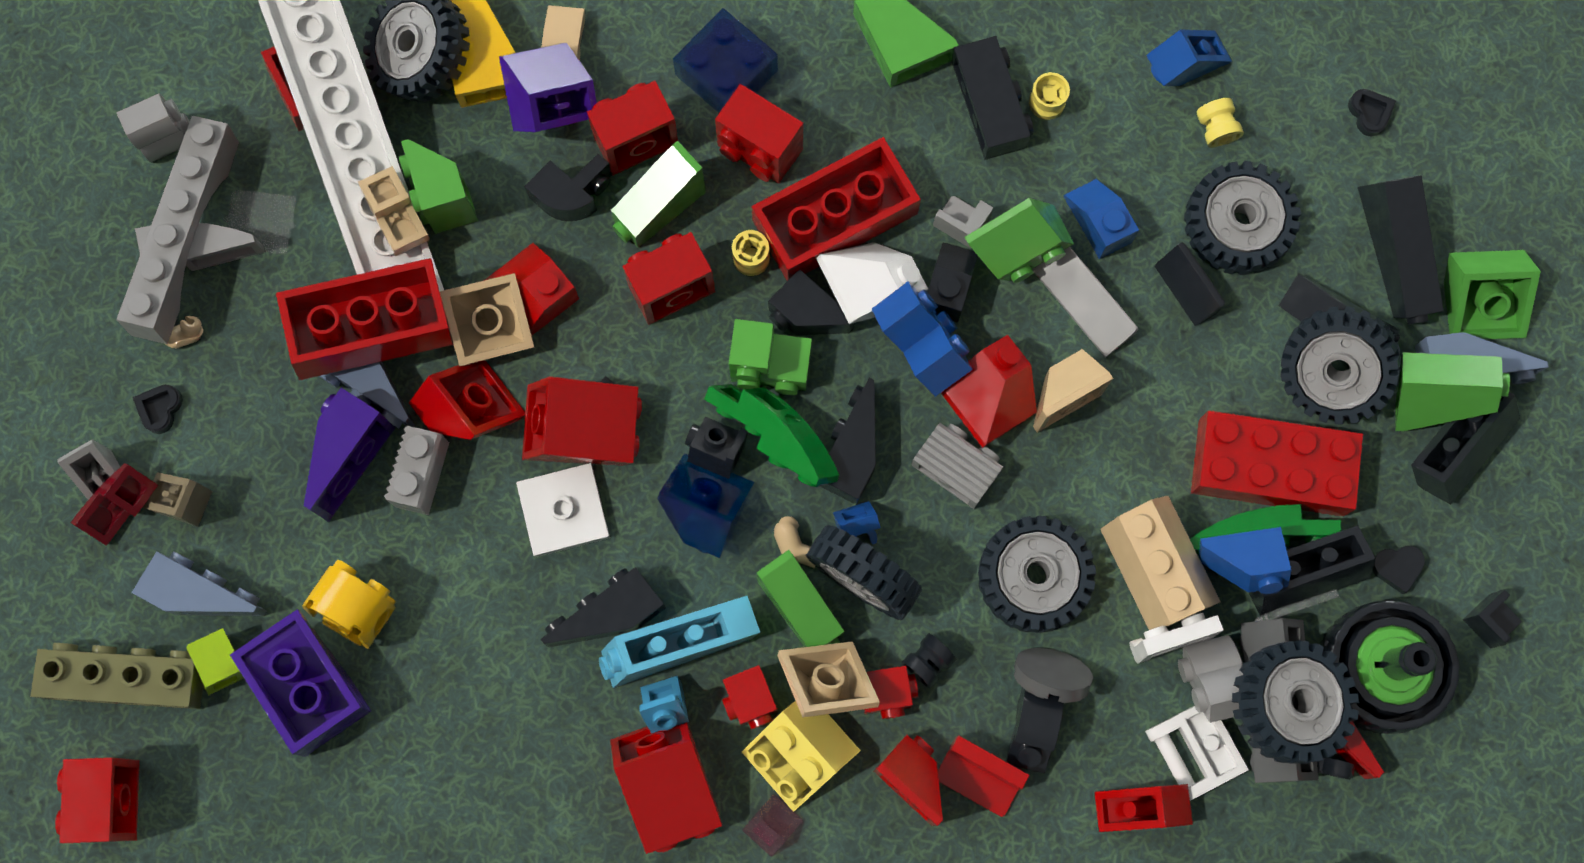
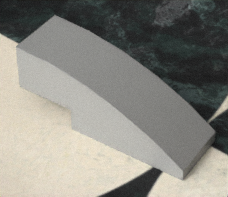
(213, 245)

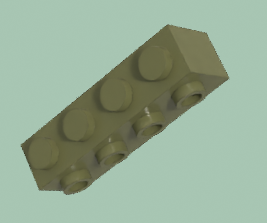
(117, 678)

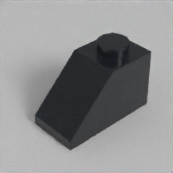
(952, 279)
(806, 309)

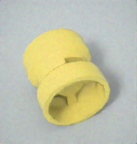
(1053, 89)
(1219, 122)
(751, 261)

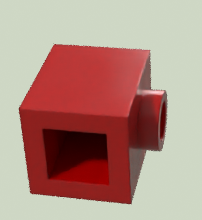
(893, 690)
(749, 698)

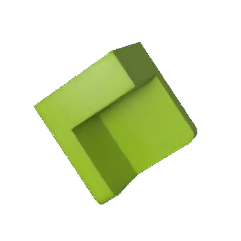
(214, 662)

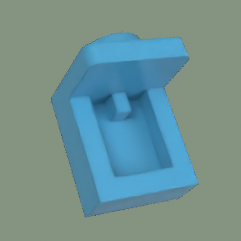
(663, 705)

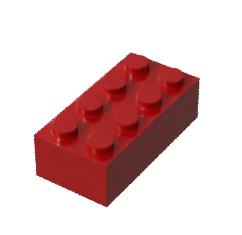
(836, 208)
(363, 319)
(1277, 463)

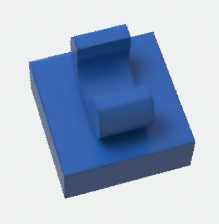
(858, 520)

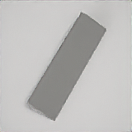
(1087, 302)

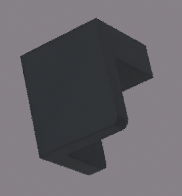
(1493, 619)

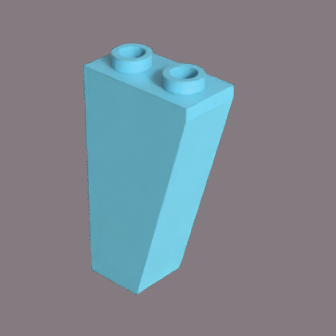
(677, 641)

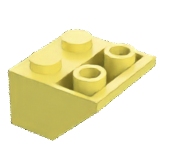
(800, 754)

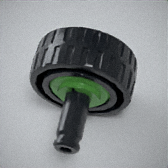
(1399, 664)

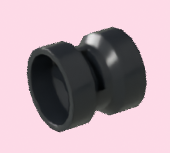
(929, 660)

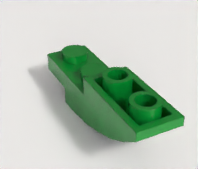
(782, 431)
(1283, 516)

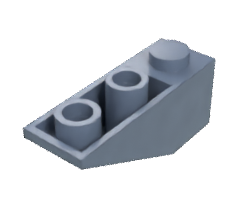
(1519, 365)
(374, 385)
(182, 591)

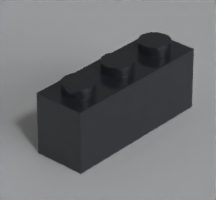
(992, 97)
(1462, 449)
(1320, 568)

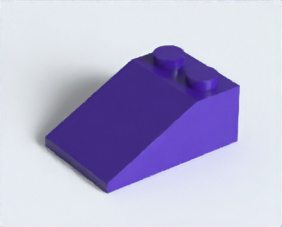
(343, 448)
(300, 684)

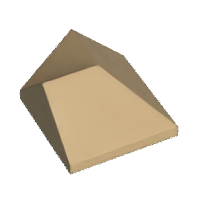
(486, 319)
(1070, 387)
(828, 679)

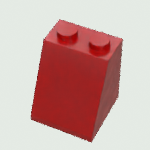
(581, 422)
(665, 786)

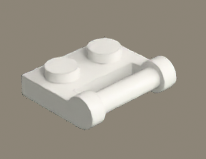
(1160, 640)
(1208, 744)

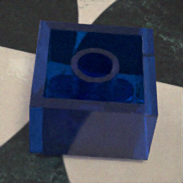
(723, 58)

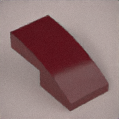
(113, 502)

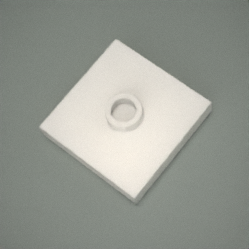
(562, 510)

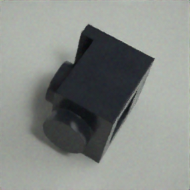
(715, 446)

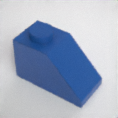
(1187, 57)
(1102, 217)
(1249, 559)

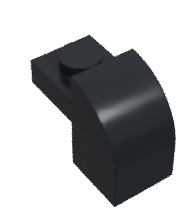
(567, 197)
(1035, 731)

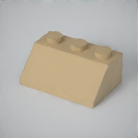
(1159, 563)

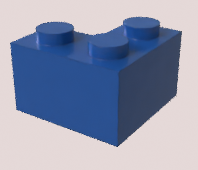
(924, 337)

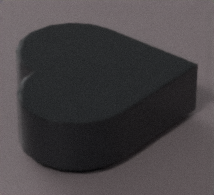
(1371, 111)
(157, 407)
(1399, 567)
(1336, 768)

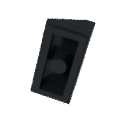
(1189, 284)

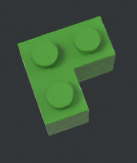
(768, 358)

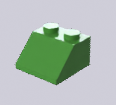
(1021, 240)
(1490, 293)

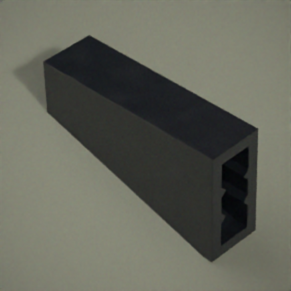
(1403, 246)

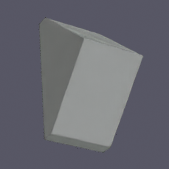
(89, 466)

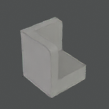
(961, 219)

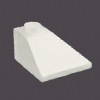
(866, 276)

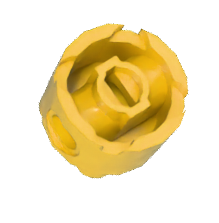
(350, 604)

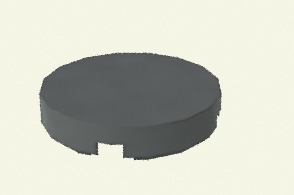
(1053, 673)

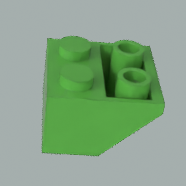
(437, 188)

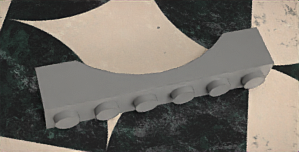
(156, 284)

